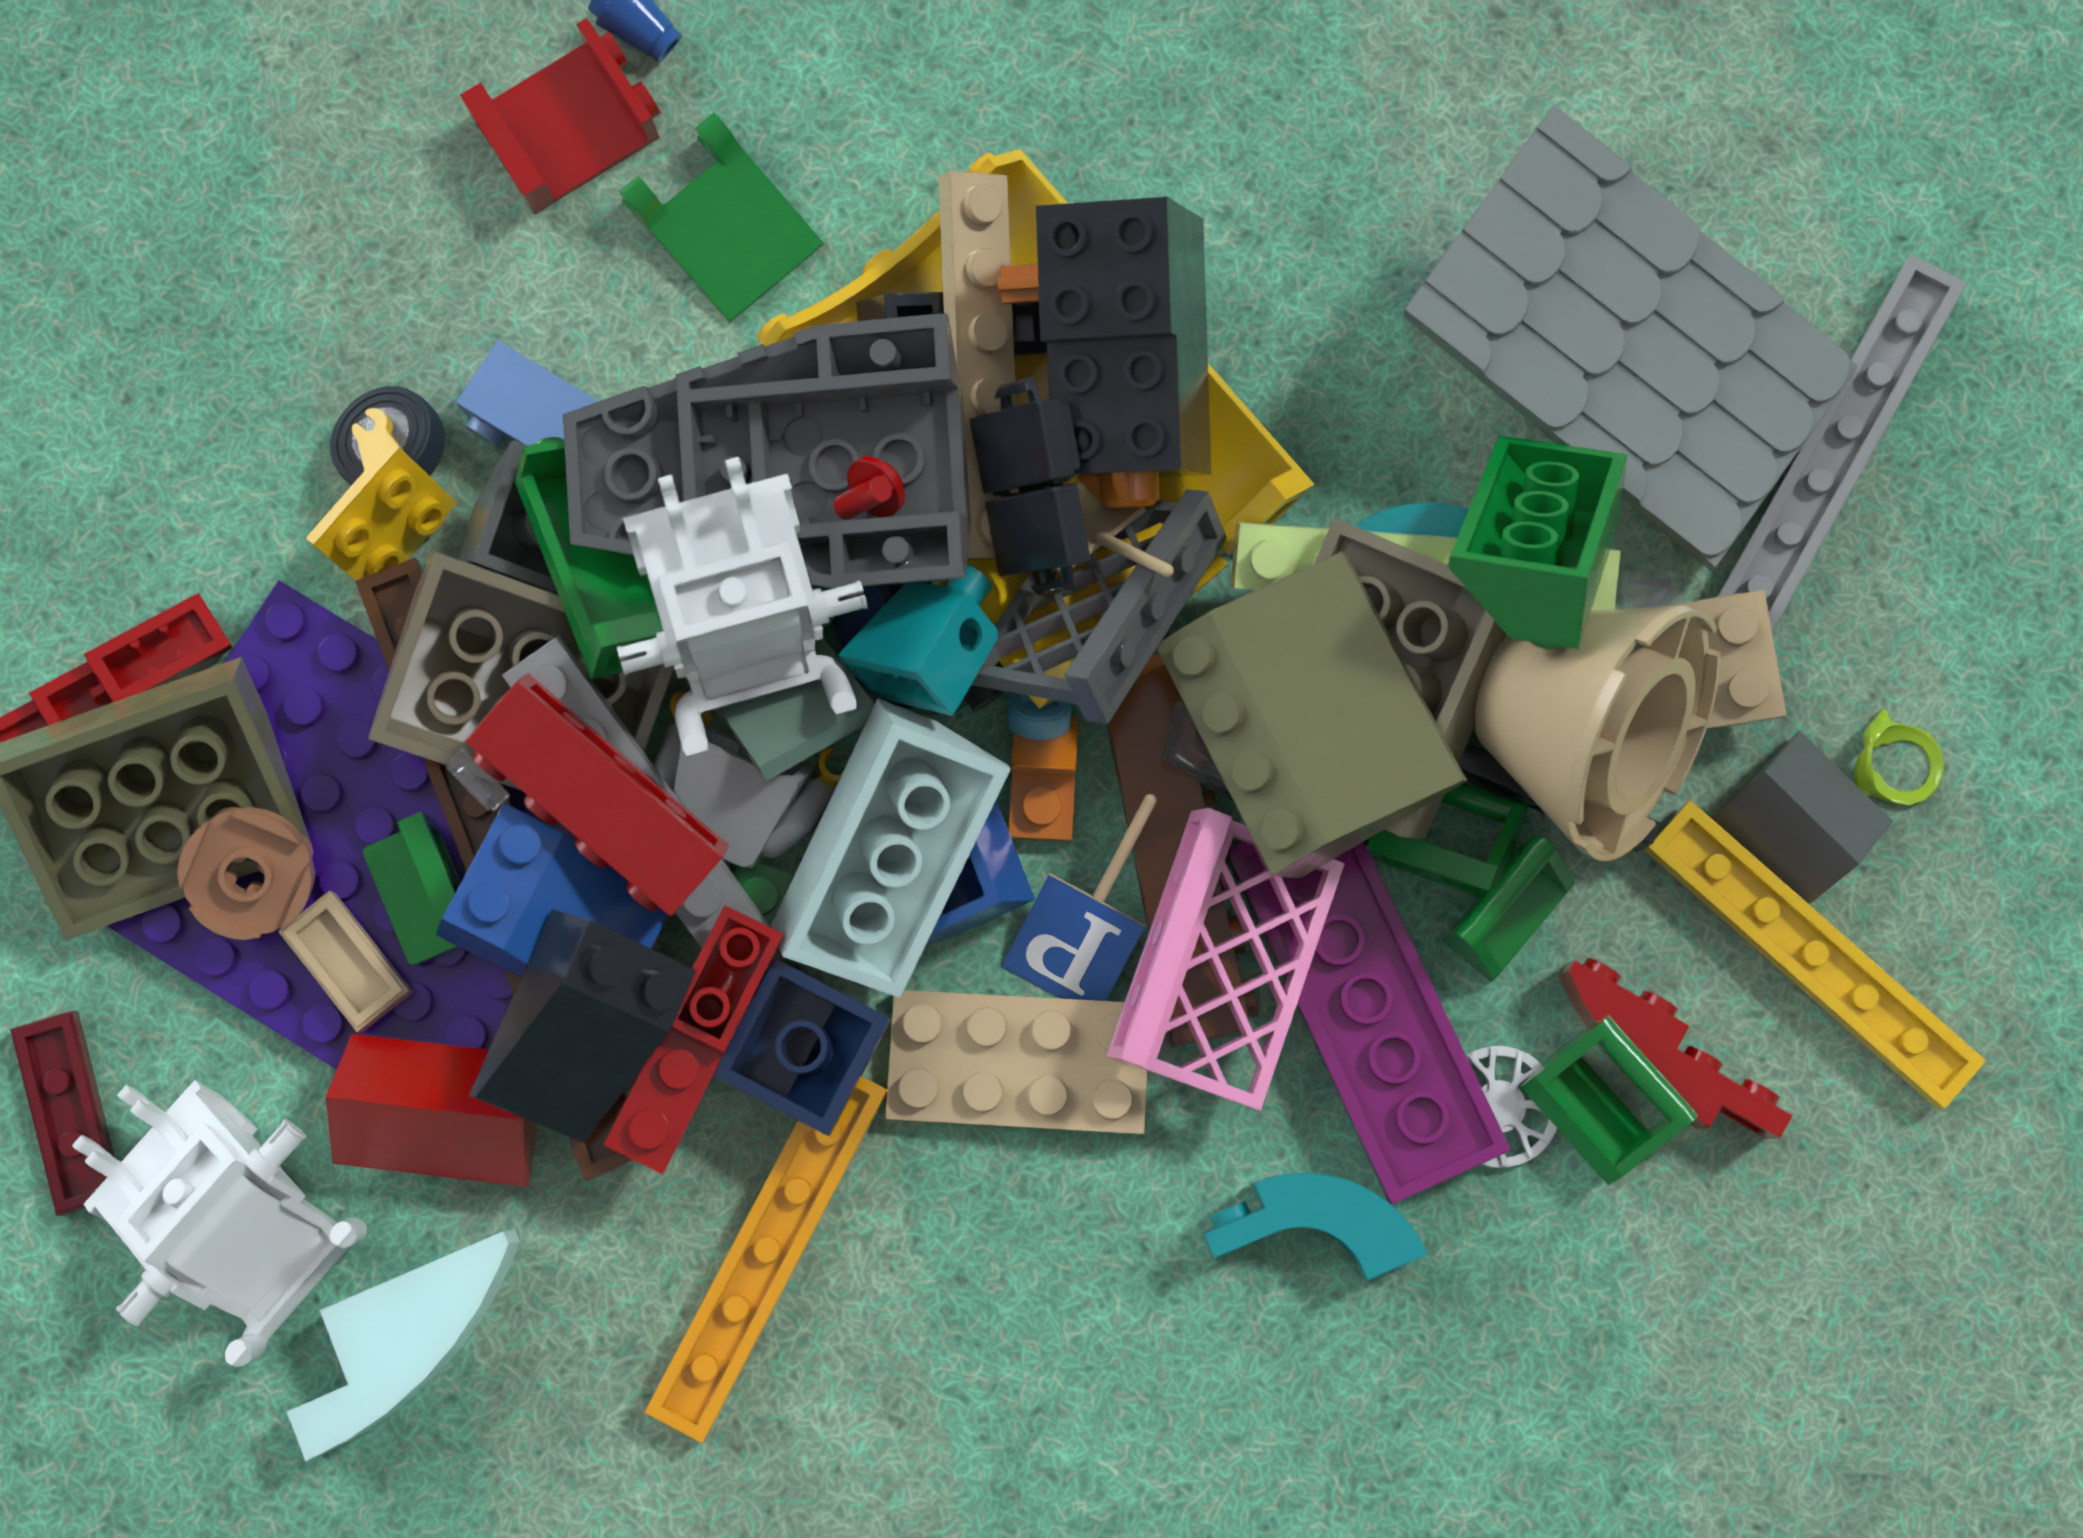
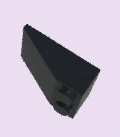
(580, 1025)

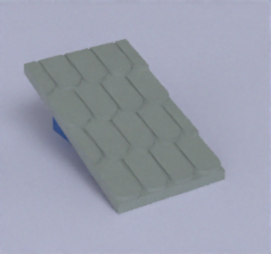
(1631, 336)

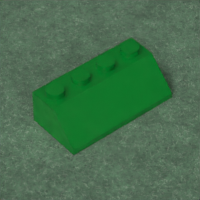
(1540, 537)

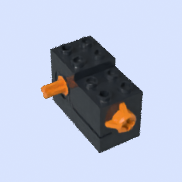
(1124, 338)

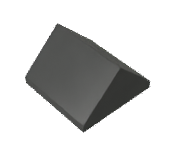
(1803, 819)

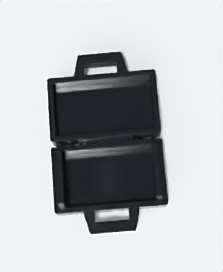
(1031, 451)

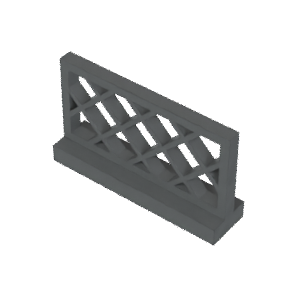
(1134, 620)

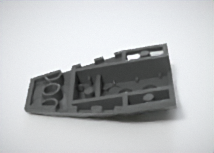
(802, 412)

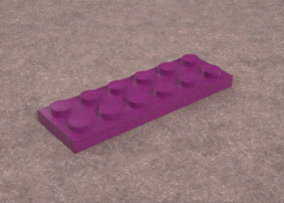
(1381, 1029)

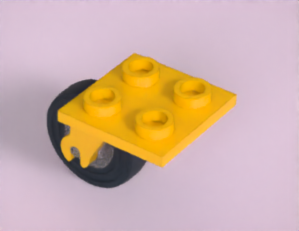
(386, 452)

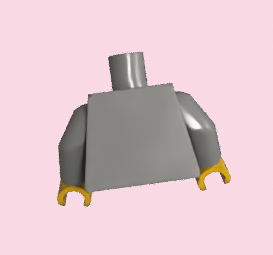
(735, 799)

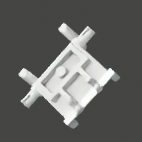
(734, 600)
(215, 1215)

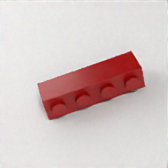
(596, 795)

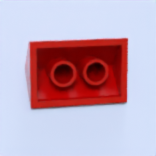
(412, 1113)

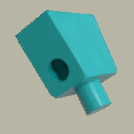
(925, 644)

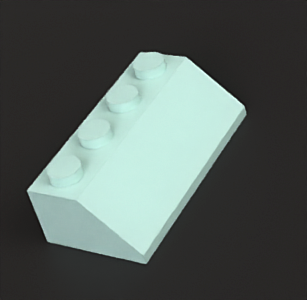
(888, 849)

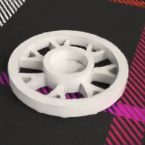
(1509, 1103)

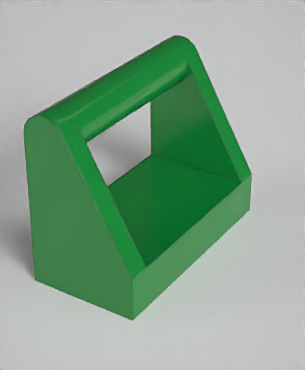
(1449, 866)
(1512, 909)
(1591, 1112)

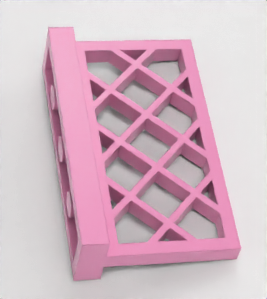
(1170, 952)

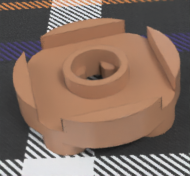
(212, 888)

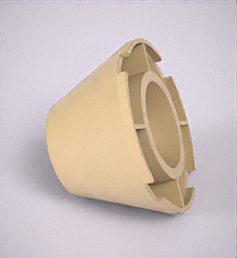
(1603, 724)

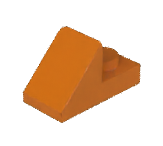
(1043, 787)

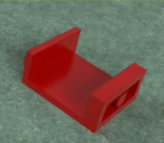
(566, 120)

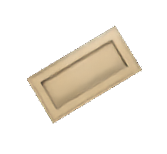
(345, 962)

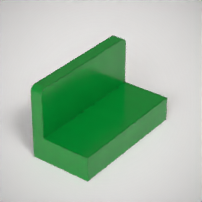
(415, 885)

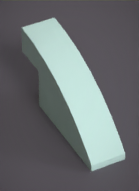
(400, 1340)

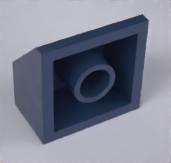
(802, 1047)

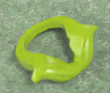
(1885, 731)

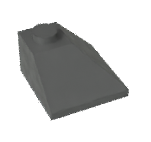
(500, 530)

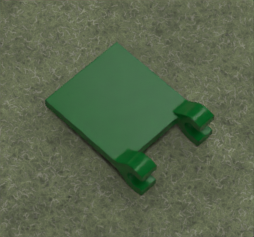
(726, 225)

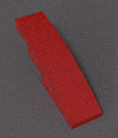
(140, 659)

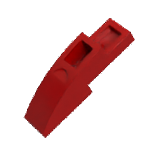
(1657, 1033)
(688, 1056)

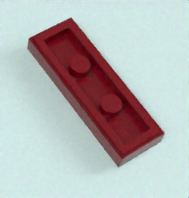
(62, 1105)

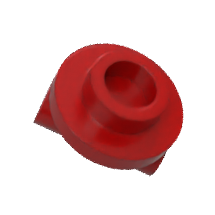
(873, 489)

